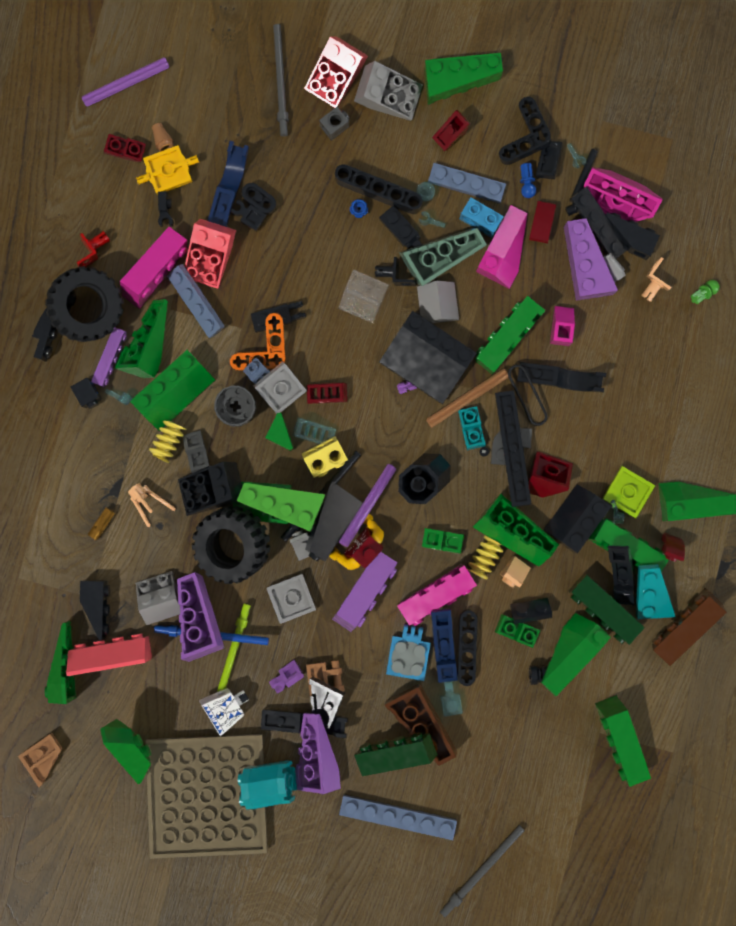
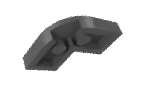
(497, 454)

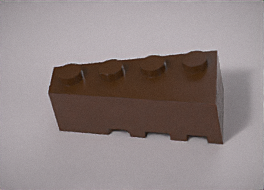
(418, 716)

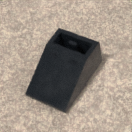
(211, 488)

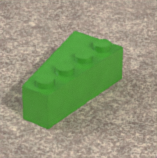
(286, 504)

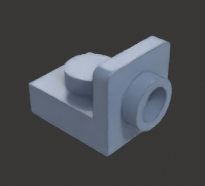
(256, 370)

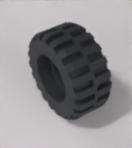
(106, 289)
(213, 558)

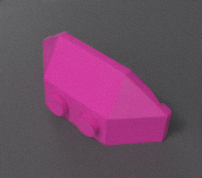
(622, 195)

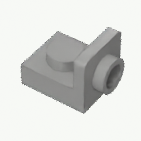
(299, 544)

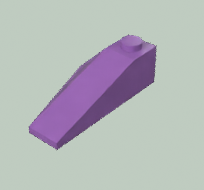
(317, 764)

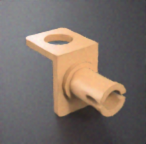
(655, 284)

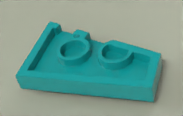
(652, 594)

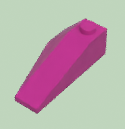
(504, 252)

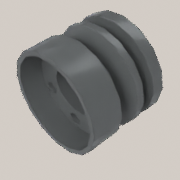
(229, 396)

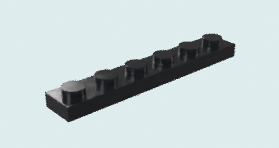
(513, 449)

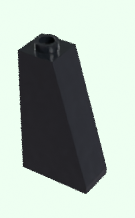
(332, 521)

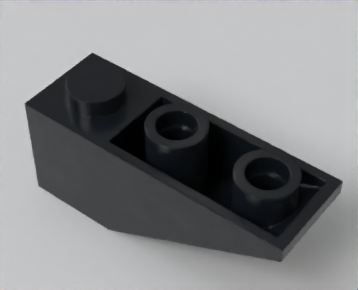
(637, 239)
(94, 602)

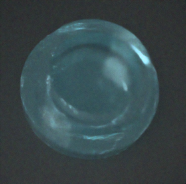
(426, 191)

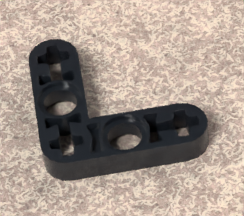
(532, 138)

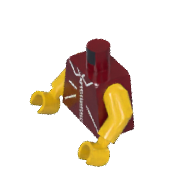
(364, 547)

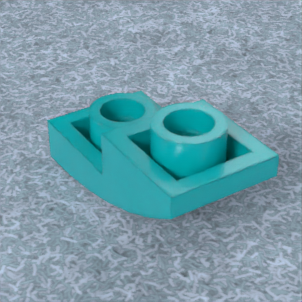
(471, 428)

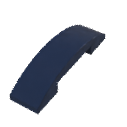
(444, 645)

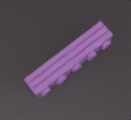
(109, 357)

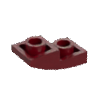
(124, 148)
(542, 222)
(673, 547)

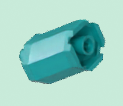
(267, 785)

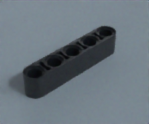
(373, 181)

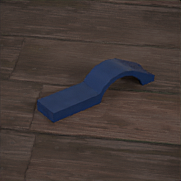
(229, 184)

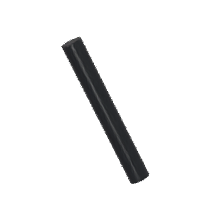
(585, 172)

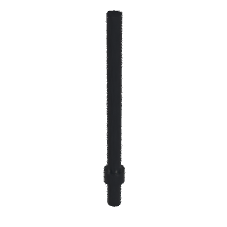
(336, 478)

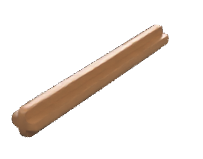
(467, 398)

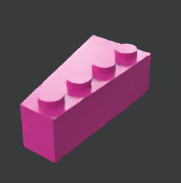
(153, 267)
(436, 595)

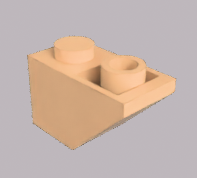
(515, 572)

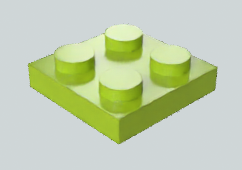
(628, 492)

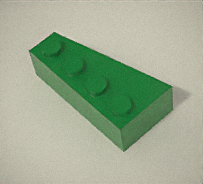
(459, 74)
(611, 535)
(623, 740)

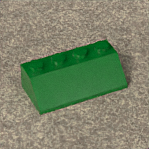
(173, 390)

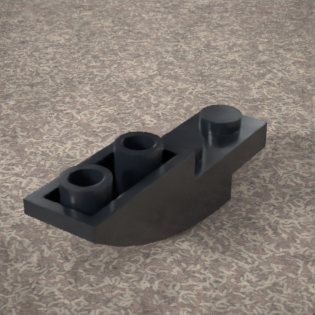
(47, 333)

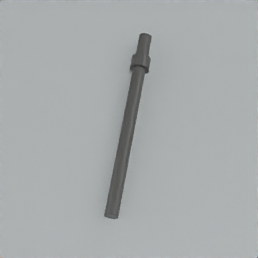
(282, 115)
(456, 898)

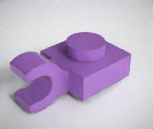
(288, 676)

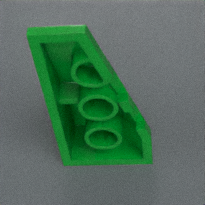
(690, 501)

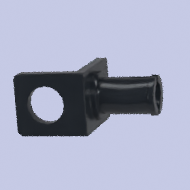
(393, 271)

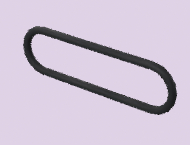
(534, 390)

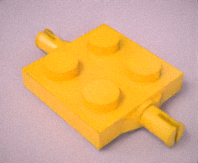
(167, 169)

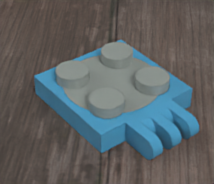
(408, 655)

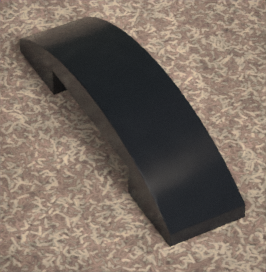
(622, 574)

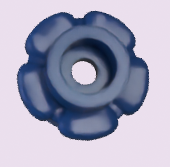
(359, 213)

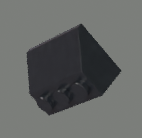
(577, 518)

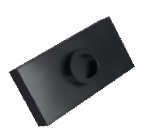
(549, 161)

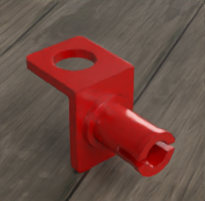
(92, 244)

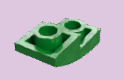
(519, 632)

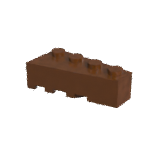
(688, 627)

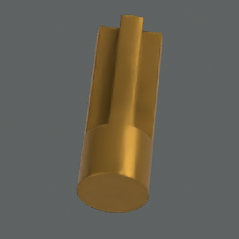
(101, 523)

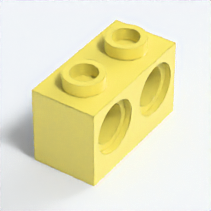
(322, 453)

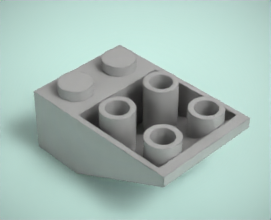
(388, 91)

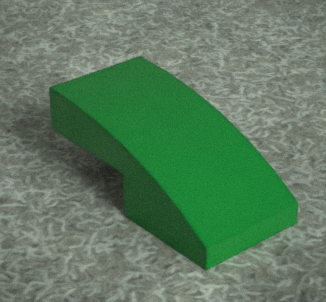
(443, 540)

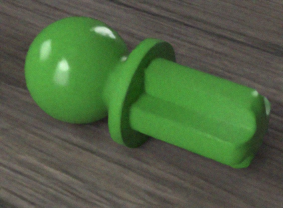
(705, 291)

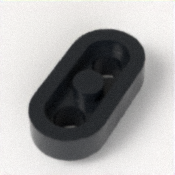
(260, 198)

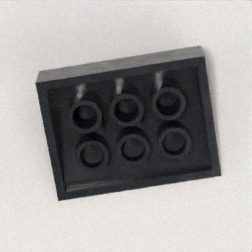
(427, 357)

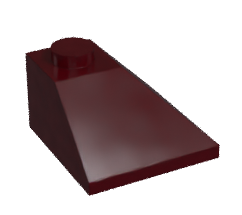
(549, 475)

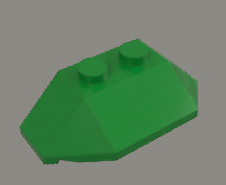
(127, 749)

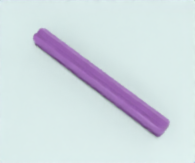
(125, 81)
(367, 505)

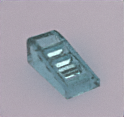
(298, 427)

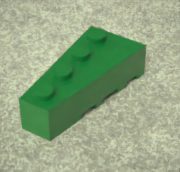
(509, 335)
(515, 531)

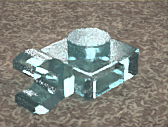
(451, 702)

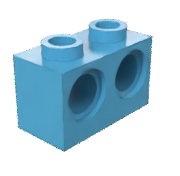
(481, 217)

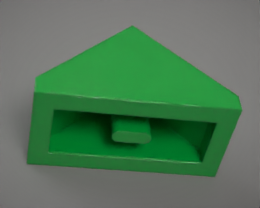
(279, 434)

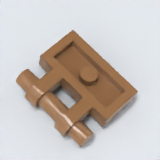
(320, 672)

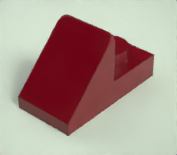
(451, 130)

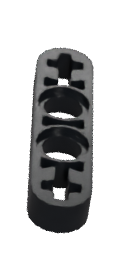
(464, 647)

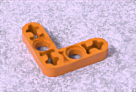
(271, 349)

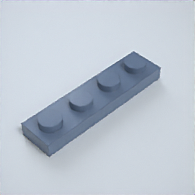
(466, 183)
(195, 301)

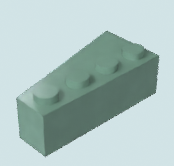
(441, 255)

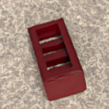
(342, 388)

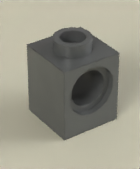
(331, 130)

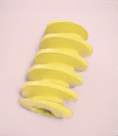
(166, 441)
(485, 557)

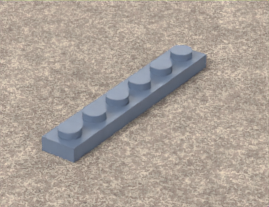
(398, 817)

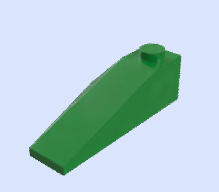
(145, 351)
(576, 647)
(60, 687)

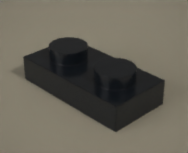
(531, 610)

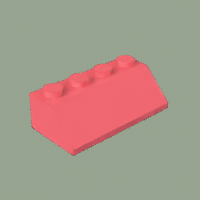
(108, 655)

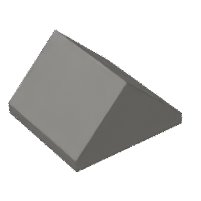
(438, 301)

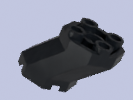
(424, 478)

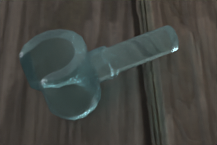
(576, 157)
(430, 220)
(124, 398)
(618, 517)

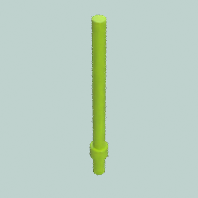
(241, 623)

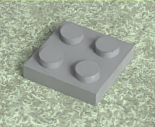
(280, 388)
(291, 598)

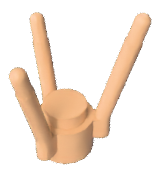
(138, 494)

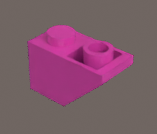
(562, 326)

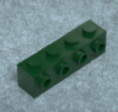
(606, 609)
(395, 754)

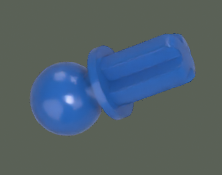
(528, 189)

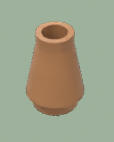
(162, 138)

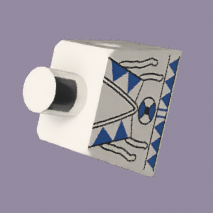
(224, 709)

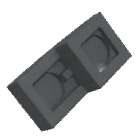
(196, 451)

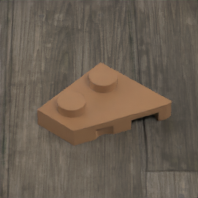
(41, 758)

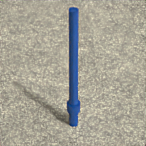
(174, 631)

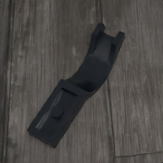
(562, 378)
(292, 722)

